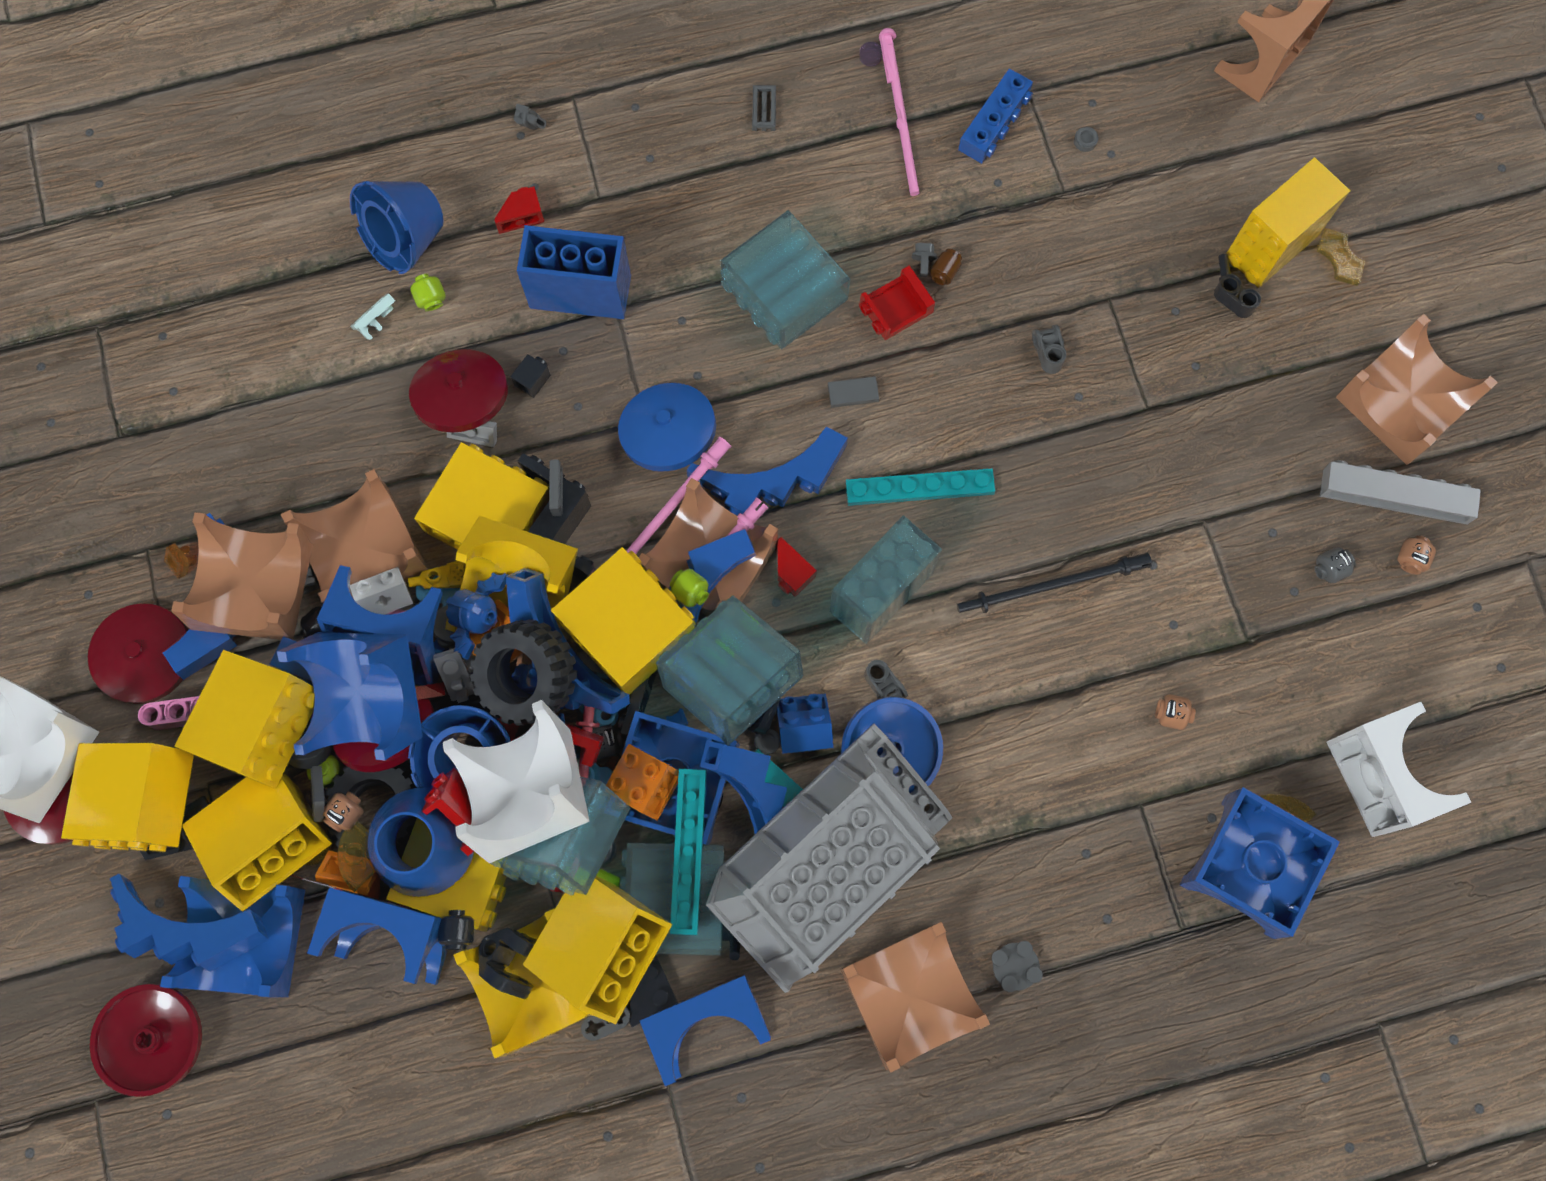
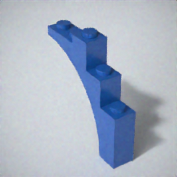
(776, 485)
(717, 560)
(530, 601)
(198, 647)
(747, 775)
(207, 943)

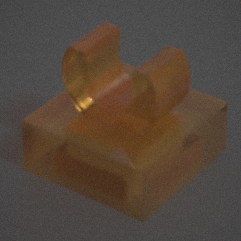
(177, 561)

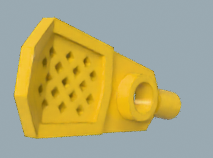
(448, 576)

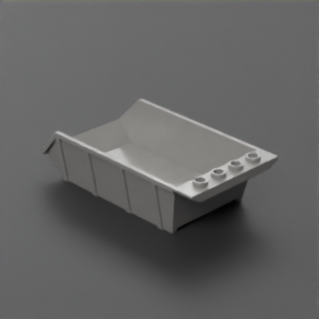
(828, 859)

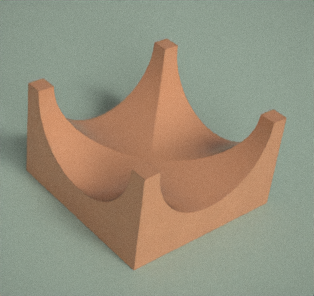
(1279, 41)
(1411, 394)
(700, 523)
(360, 534)
(246, 581)
(913, 997)

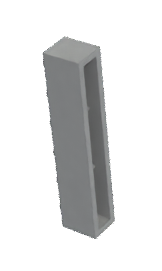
(1400, 492)

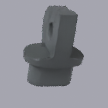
(527, 117)
(924, 252)

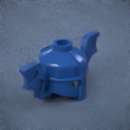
(473, 612)

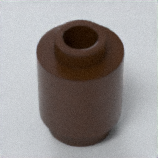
(946, 267)

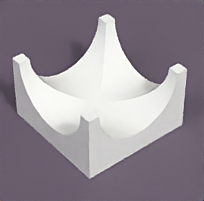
(35, 750)
(1379, 778)
(520, 788)

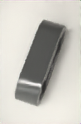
(605, 1030)

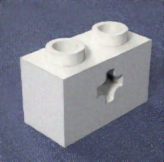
(382, 592)

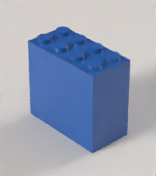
(574, 272)

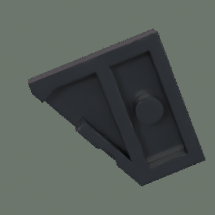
(651, 994)

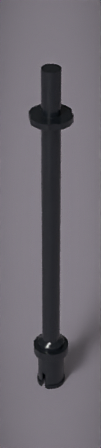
(1123, 566)

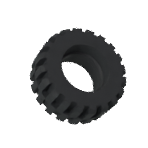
(493, 674)
(357, 782)

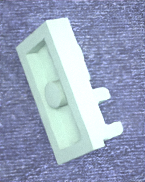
(381, 307)

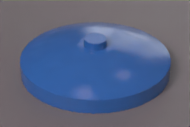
(667, 427)
(907, 727)

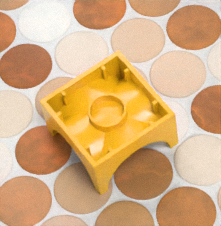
(506, 550)
(516, 1020)

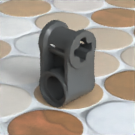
(1049, 344)
(885, 685)

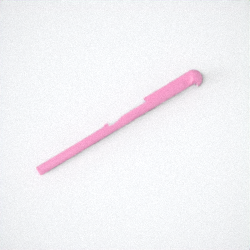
(892, 75)

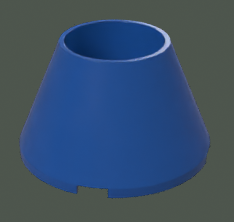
(396, 220)
(427, 753)
(446, 860)

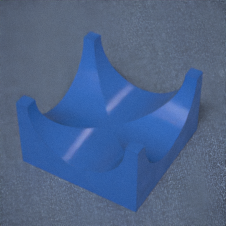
(344, 615)
(359, 690)
(681, 749)
(1262, 863)
(357, 915)
(259, 971)
(669, 1027)

